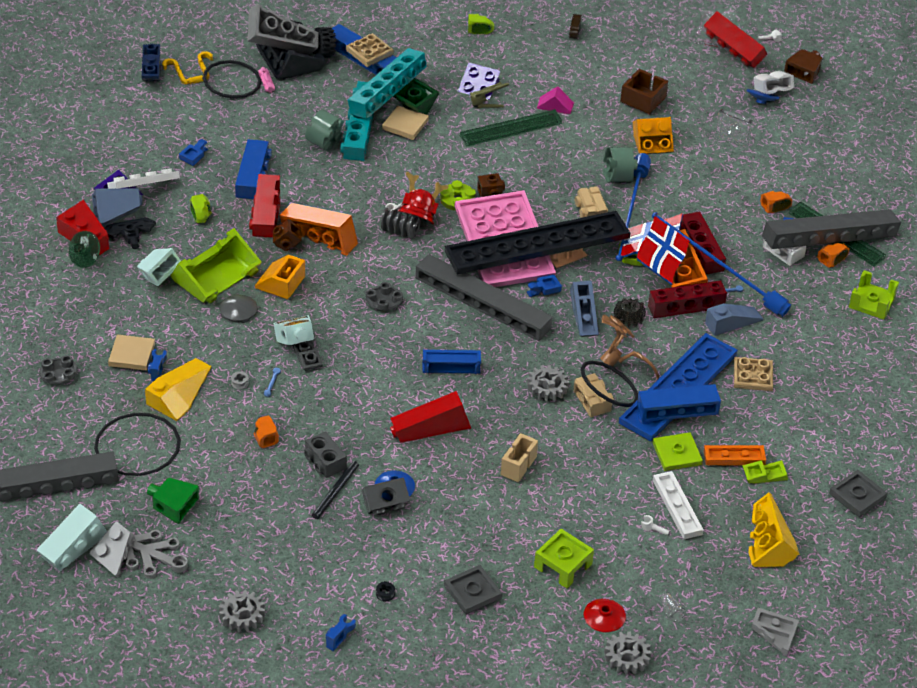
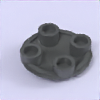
(384, 297)
(238, 308)
(58, 370)

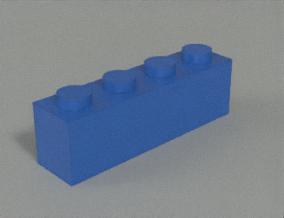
(252, 164)
(678, 402)

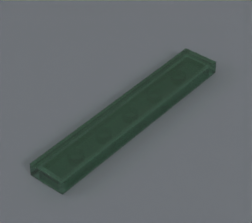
(510, 128)
(859, 248)

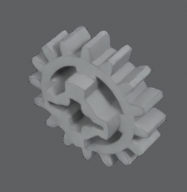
(547, 383)
(242, 611)
(628, 652)

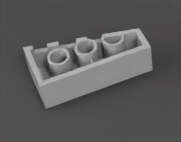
(275, 31)

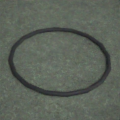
(143, 414)

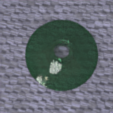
(89, 248)

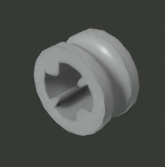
(239, 375)

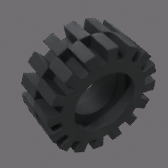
(326, 42)

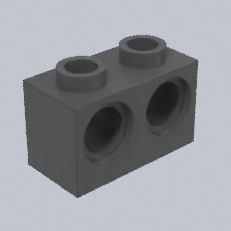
(325, 454)

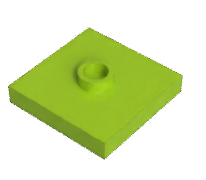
(677, 451)

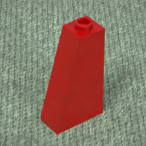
(431, 419)

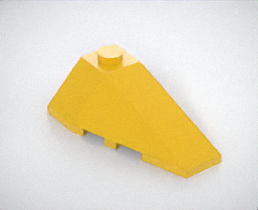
(176, 390)
(772, 538)

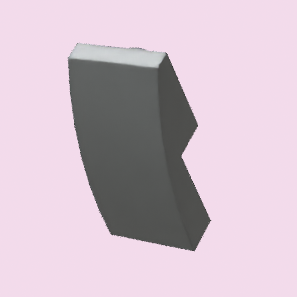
(307, 355)

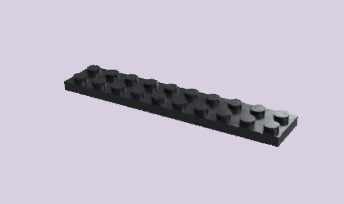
(536, 242)

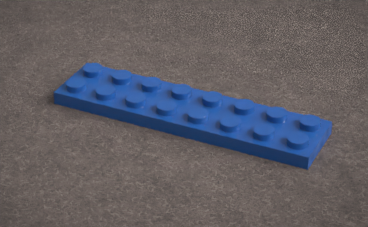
(694, 368)

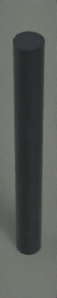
(335, 490)

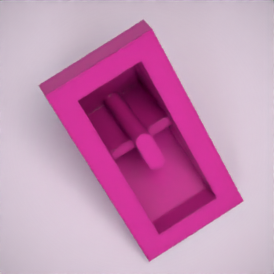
(556, 100)

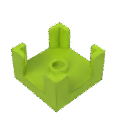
(871, 298)
(564, 555)

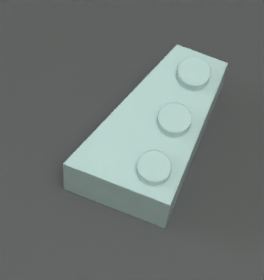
(72, 538)

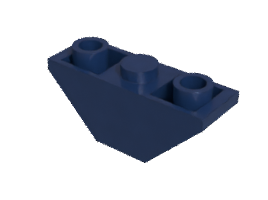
(151, 62)

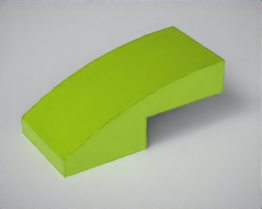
(760, 473)

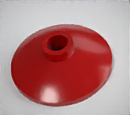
(604, 621)

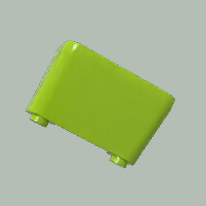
(217, 268)

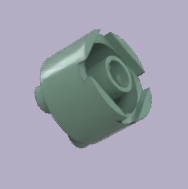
(324, 130)
(619, 164)

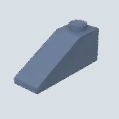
(584, 308)
(730, 317)

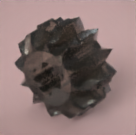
(630, 312)

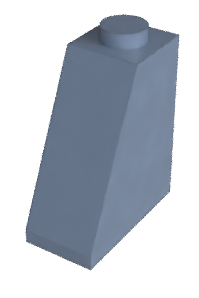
(115, 204)

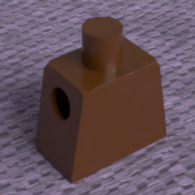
(804, 65)

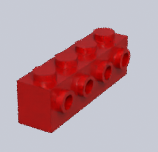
(735, 39)

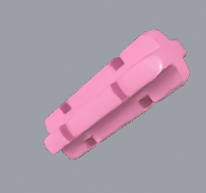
(266, 80)

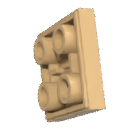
(369, 50)
(405, 122)
(131, 352)
(753, 373)

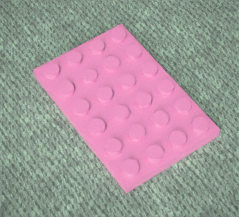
(497, 216)

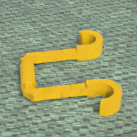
(191, 80)

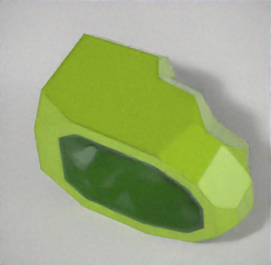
(479, 24)
(200, 208)

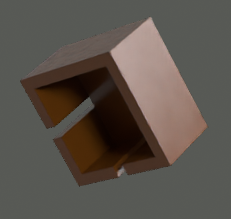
(638, 93)

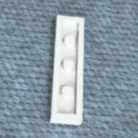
(136, 179)
(677, 505)

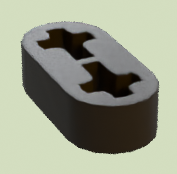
(575, 26)

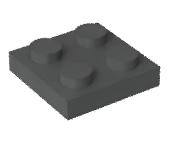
(858, 493)
(472, 589)

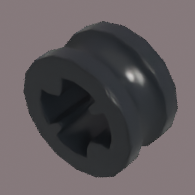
(387, 586)

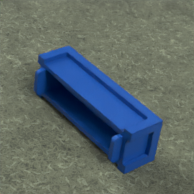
(451, 361)

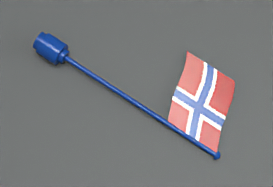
(638, 233)
(666, 248)

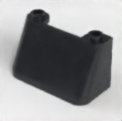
(289, 63)

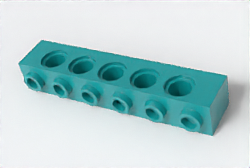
(387, 83)
(357, 133)

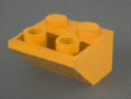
(653, 135)
(282, 276)

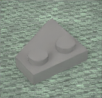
(113, 548)
(775, 629)

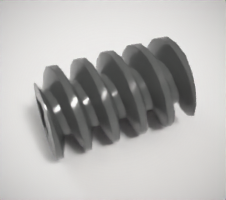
(400, 225)

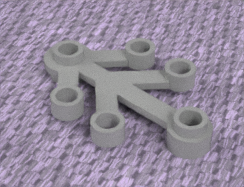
(152, 551)

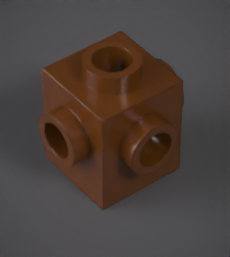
(490, 185)
(287, 235)

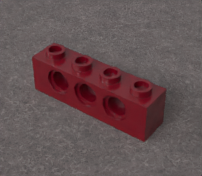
(701, 234)
(686, 299)

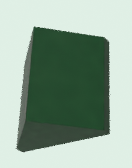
(417, 96)

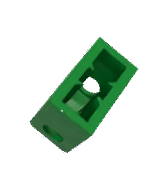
(174, 498)

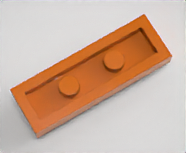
(733, 454)

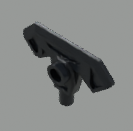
(130, 230)

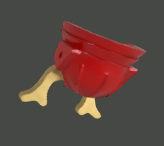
(419, 201)

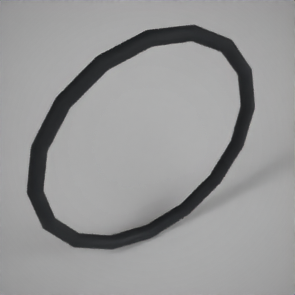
(227, 95)
(601, 394)

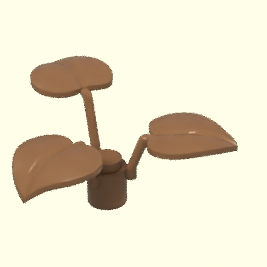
(613, 355)

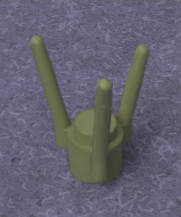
(478, 97)

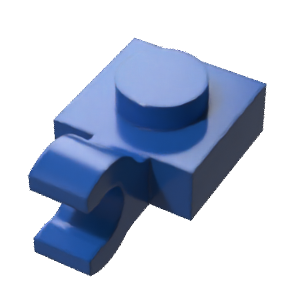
(193, 154)
(546, 285)
(156, 367)
(337, 635)

